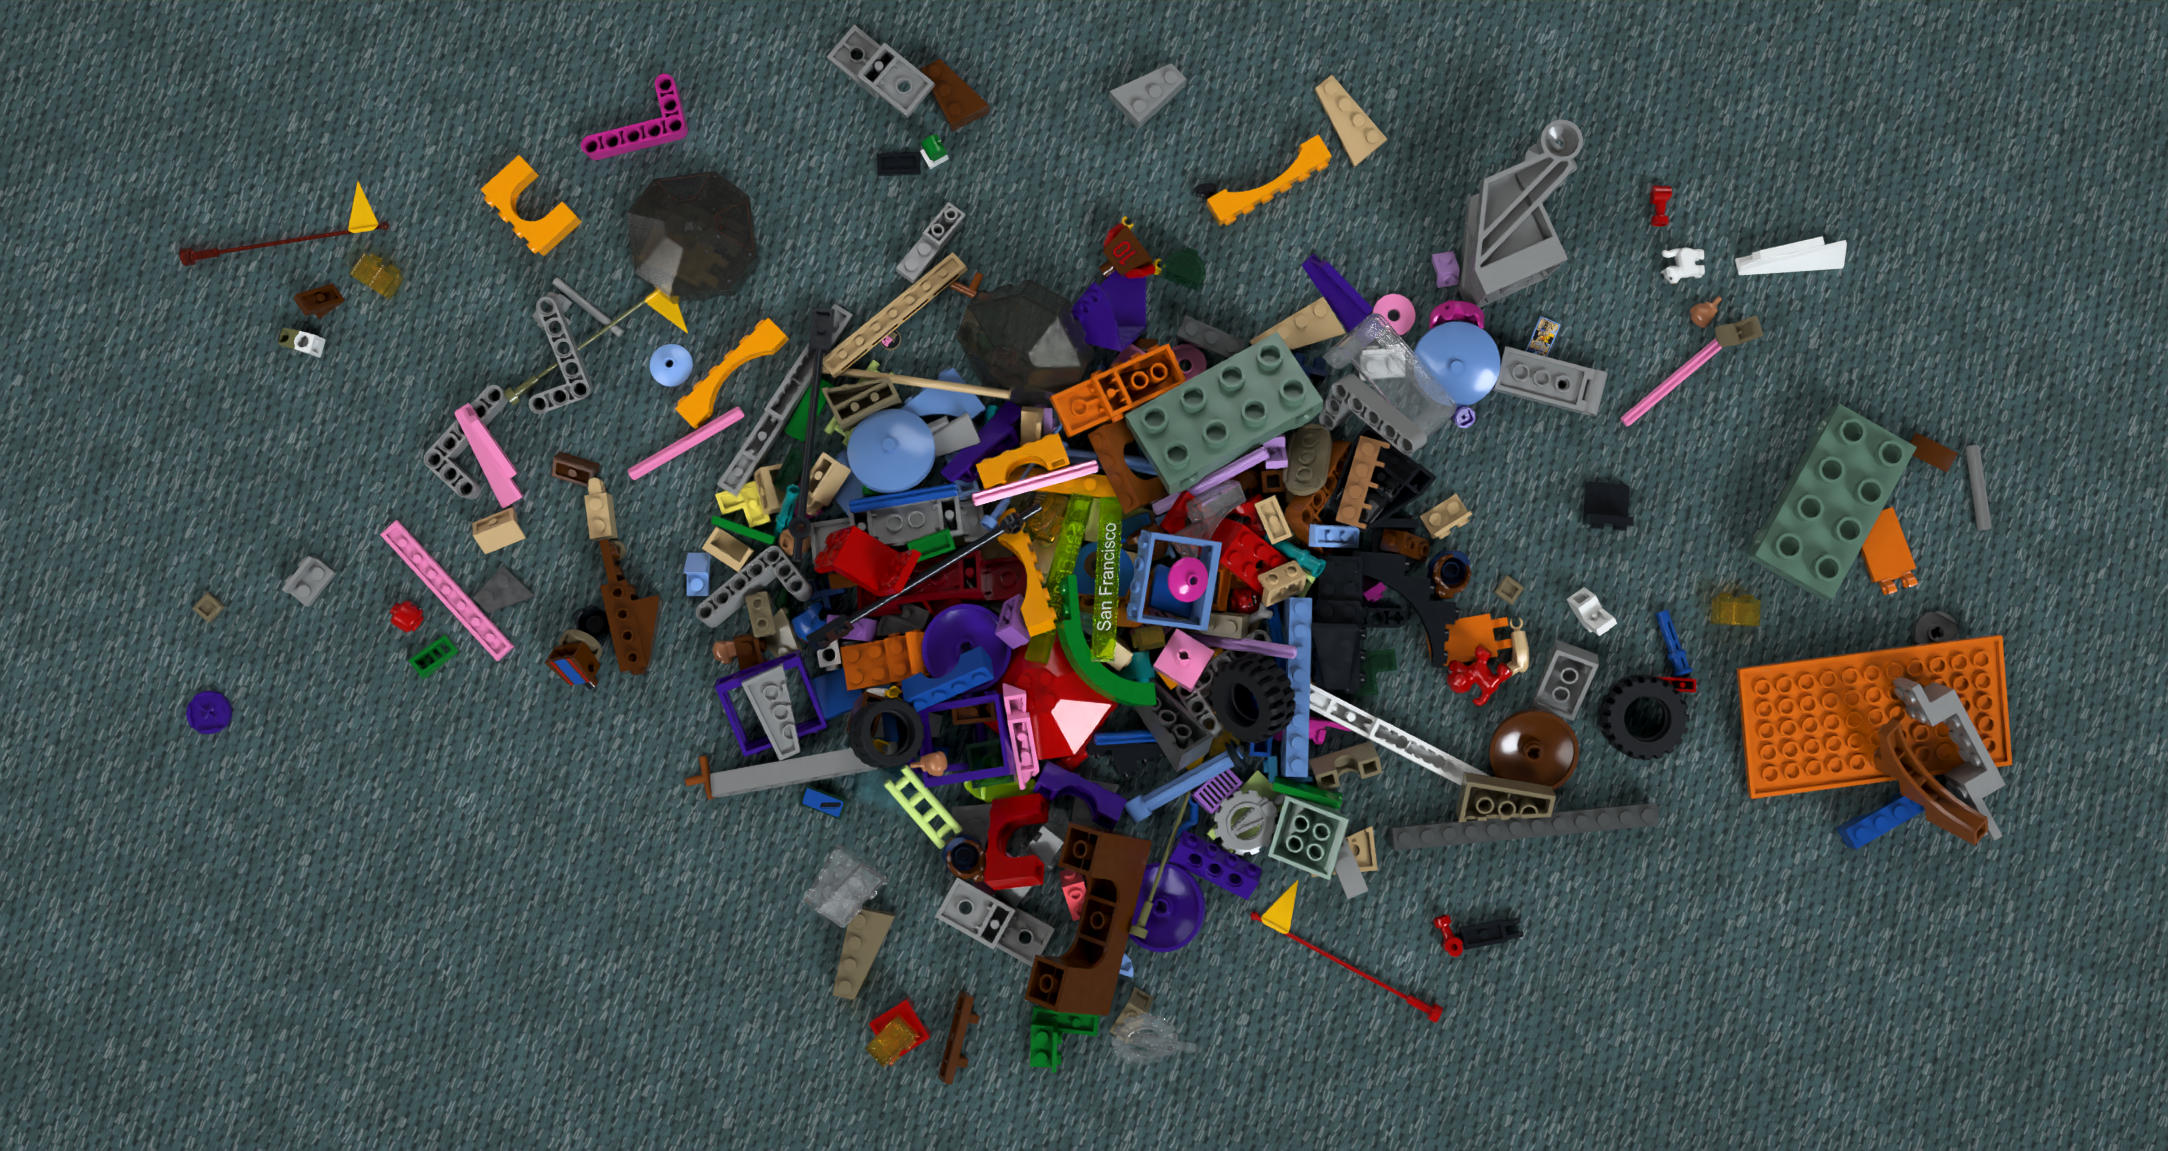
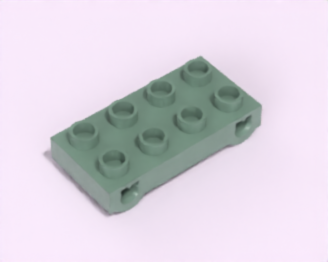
(1224, 413)
(1831, 502)

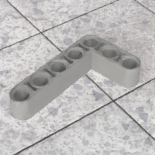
(563, 359)
(1356, 396)
(455, 432)
(753, 583)
(1202, 690)

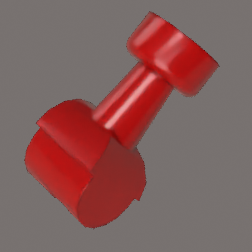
(1659, 196)
(1451, 944)

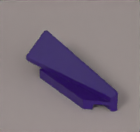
(1337, 292)
(995, 438)

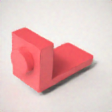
(1074, 891)

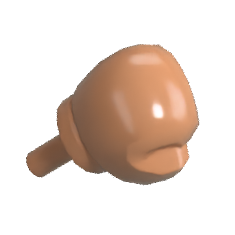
(1704, 313)
(724, 651)
(933, 763)

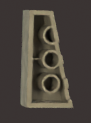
(1495, 797)
(860, 947)

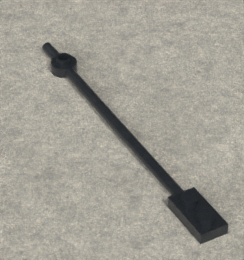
(820, 342)
(843, 625)

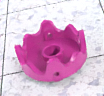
(1456, 311)

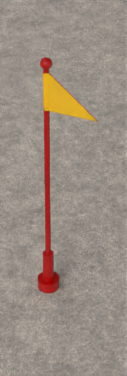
(1279, 919)

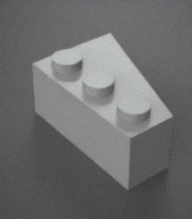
(1147, 94)

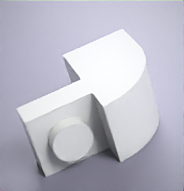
(1590, 613)

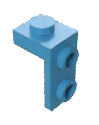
(1270, 767)

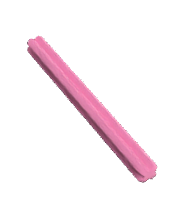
(1670, 383)
(686, 443)
(1034, 482)

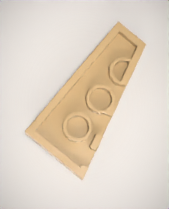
(1353, 126)
(1306, 326)

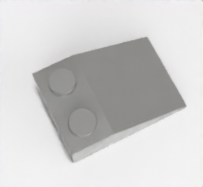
(1565, 679)

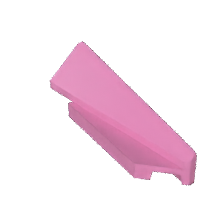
(490, 456)
(1020, 734)

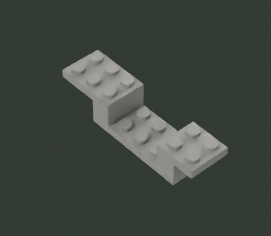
(909, 521)
(1978, 773)

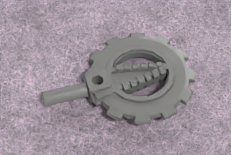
(1261, 812)

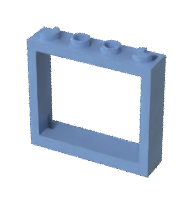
(1201, 607)

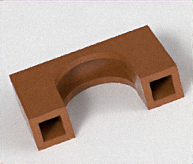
(1130, 490)

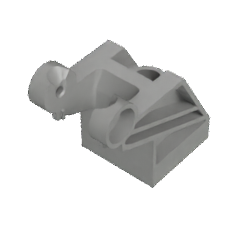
(1506, 225)

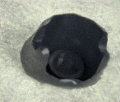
(592, 621)

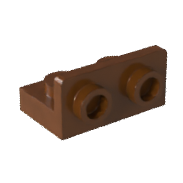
(750, 650)

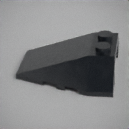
(1399, 481)

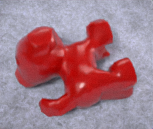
(1462, 677)

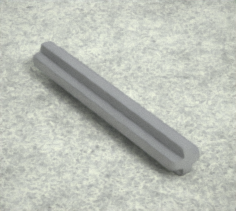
(1978, 487)

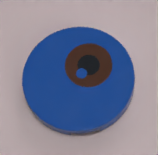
(1086, 570)

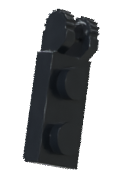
(1488, 933)

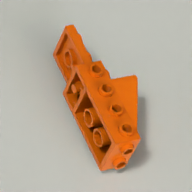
(1118, 390)
(884, 661)

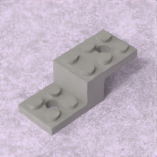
(881, 71)
(994, 922)

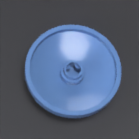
(1460, 359)
(891, 451)

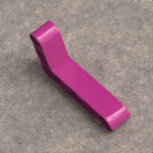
(644, 129)

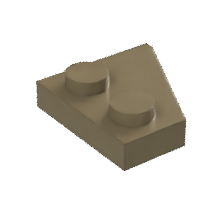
(784, 639)

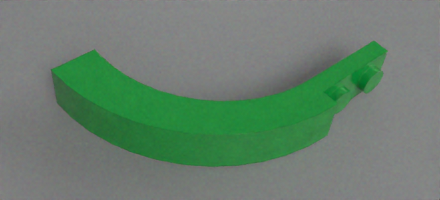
(1079, 656)

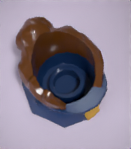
(1449, 573)
(965, 857)

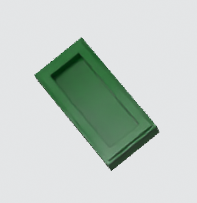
(933, 544)

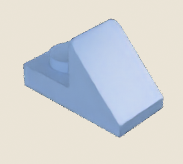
(698, 574)

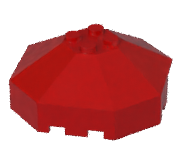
(1059, 702)

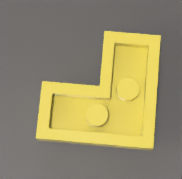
(748, 501)

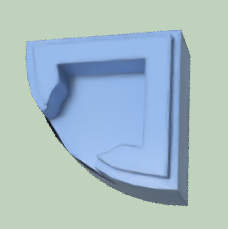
(1126, 966)

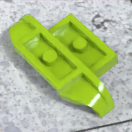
(1001, 791)

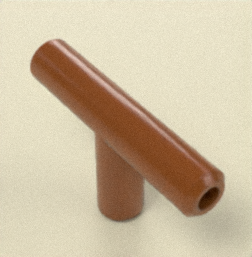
(972, 289)
(702, 778)

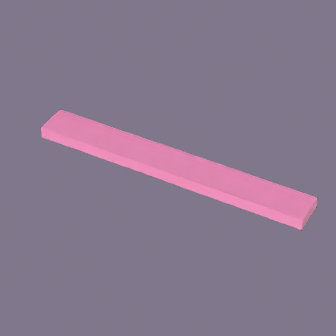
(447, 590)

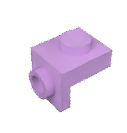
(1446, 269)
(1049, 423)
(1277, 453)

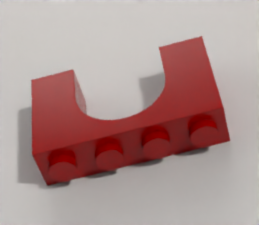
(1005, 818)

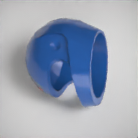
(808, 621)

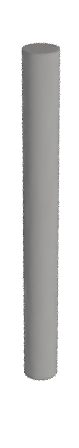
(586, 306)

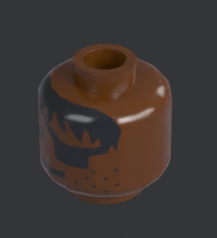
(1249, 482)

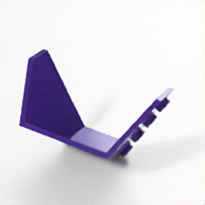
(1113, 311)

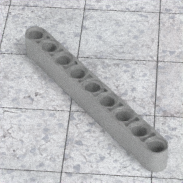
(790, 772)

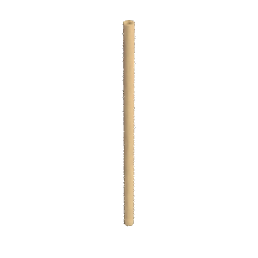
(928, 383)

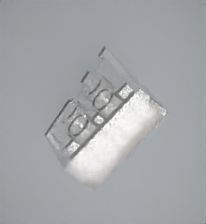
(844, 886)

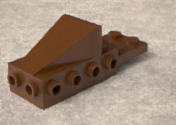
(641, 615)

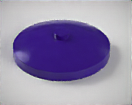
(959, 631)
(1176, 908)

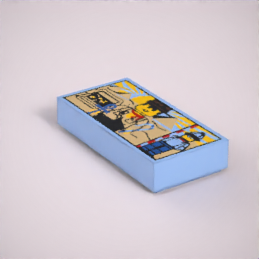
(1542, 337)

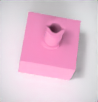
(1183, 660)

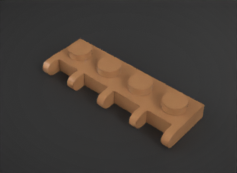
(1359, 481)

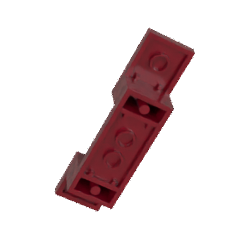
(971, 578)

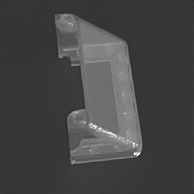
(1394, 373)

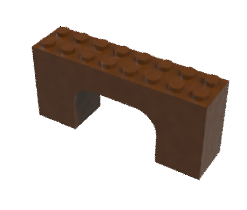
(1088, 972)

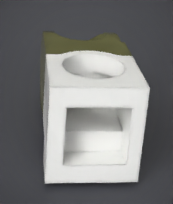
(302, 341)

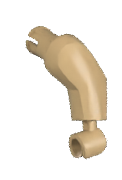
(1520, 648)

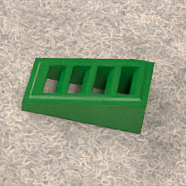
(431, 668)

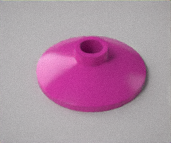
(1180, 576)

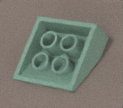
(1309, 836)

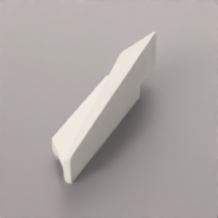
(1794, 257)

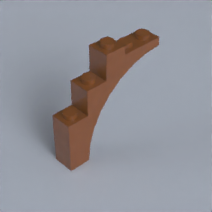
(1916, 783)

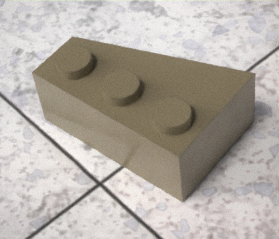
(860, 400)

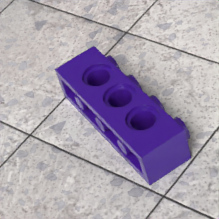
(1215, 864)

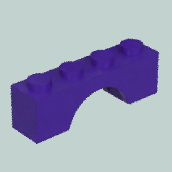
(1104, 805)

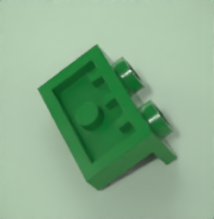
(1044, 1045)

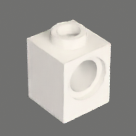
(834, 664)

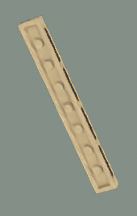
(894, 315)

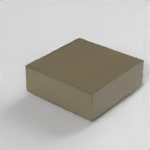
(1508, 590)
(209, 607)

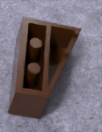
(954, 97)

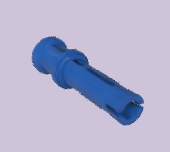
(1676, 653)

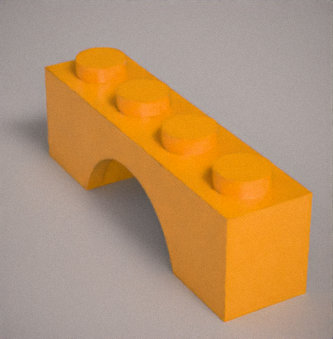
(1046, 452)

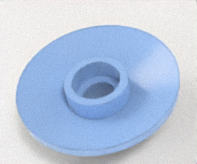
(681, 367)

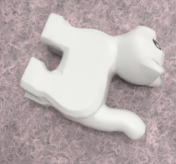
(1685, 264)

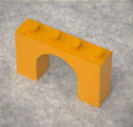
(503, 193)

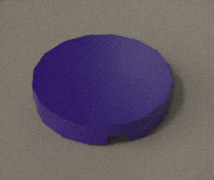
(209, 712)

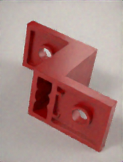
(1239, 548)
(866, 561)

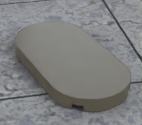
(1307, 459)

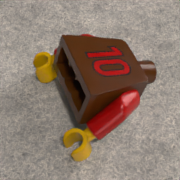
(1127, 254)

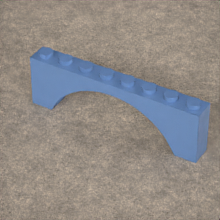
(927, 404)
(1295, 737)

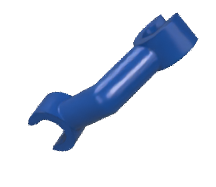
(1194, 812)

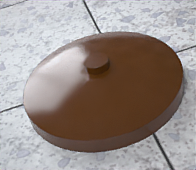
(1534, 748)

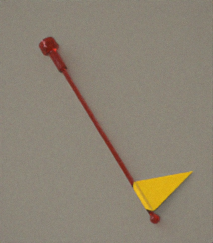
(361, 220)

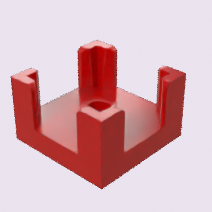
(906, 1010)

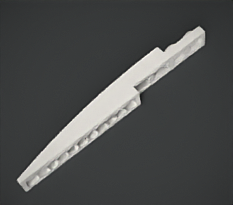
(1389, 736)

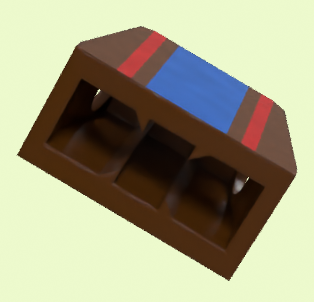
(574, 664)

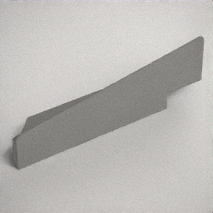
(954, 434)

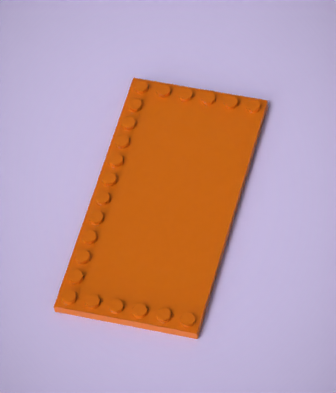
(1821, 717)

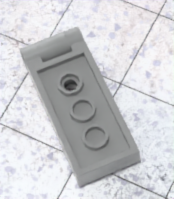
(1537, 380)

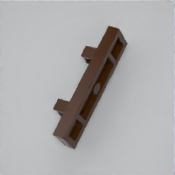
(952, 1057)

